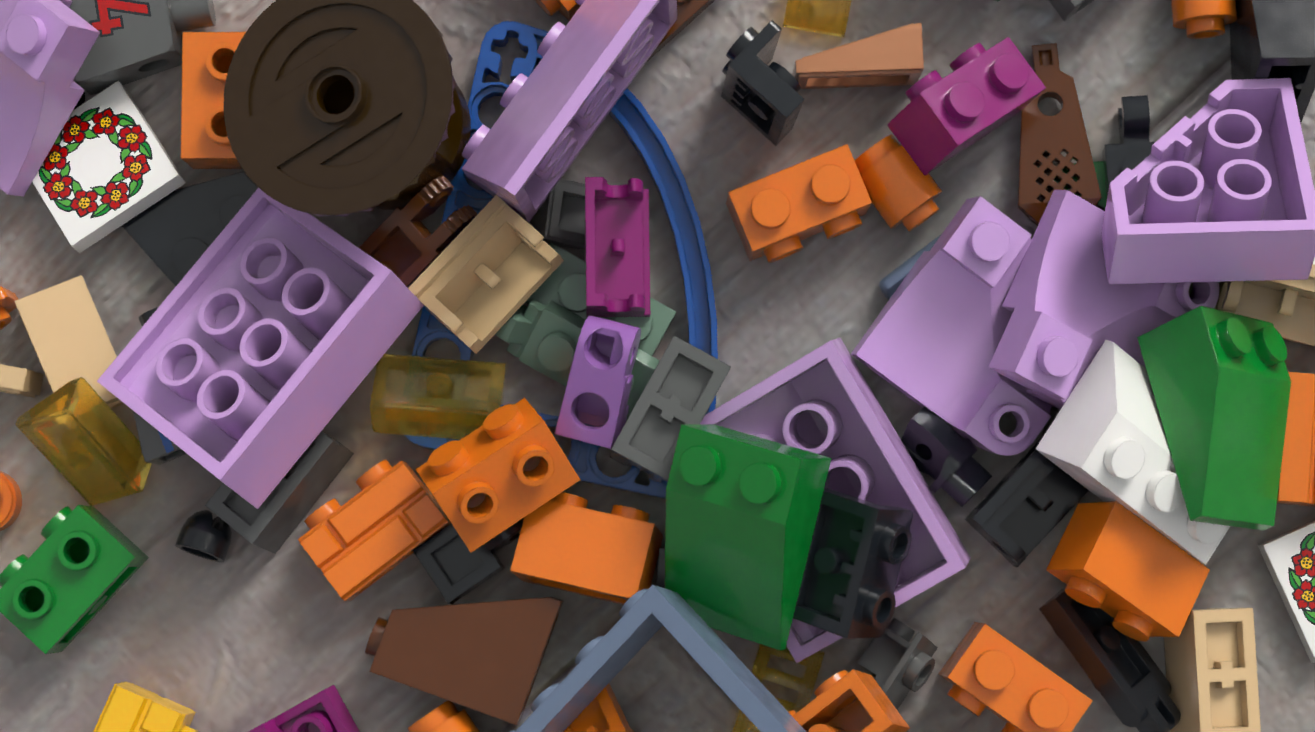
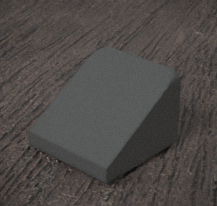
(563, 216)

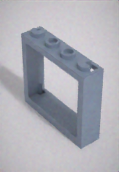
(640, 620)

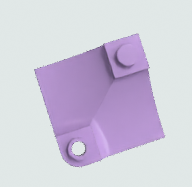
(39, 58)
(1069, 309)
(946, 326)

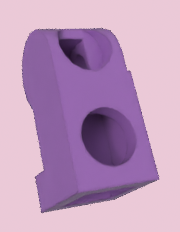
(599, 382)

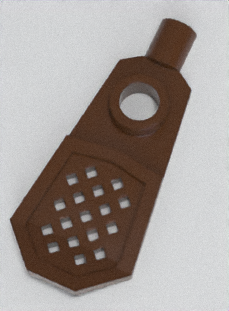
(1052, 136)

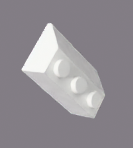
(1118, 450)

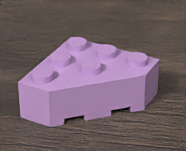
(1218, 195)

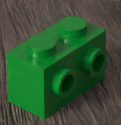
(67, 577)

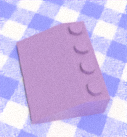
(564, 98)
(261, 344)
(831, 411)

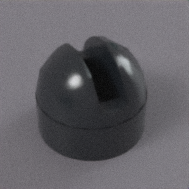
(205, 536)

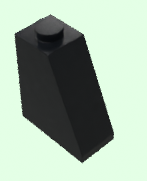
(1276, 42)

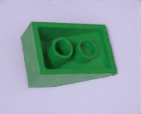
(1222, 412)
(741, 528)

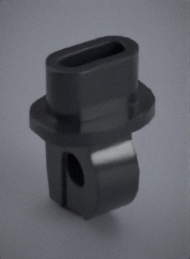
(944, 456)

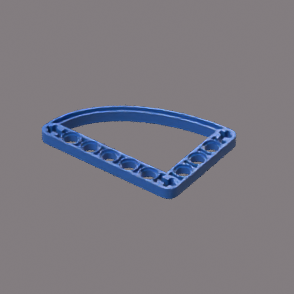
(678, 205)

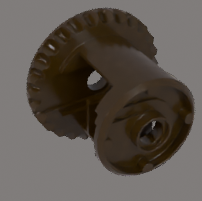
(344, 105)

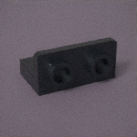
(759, 91)
(853, 566)

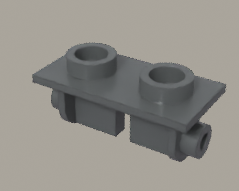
(899, 663)

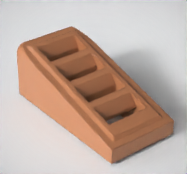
(875, 61)

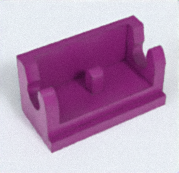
(617, 248)

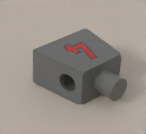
(136, 37)

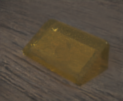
(434, 395)
(86, 443)

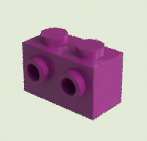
(966, 104)

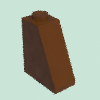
(468, 651)

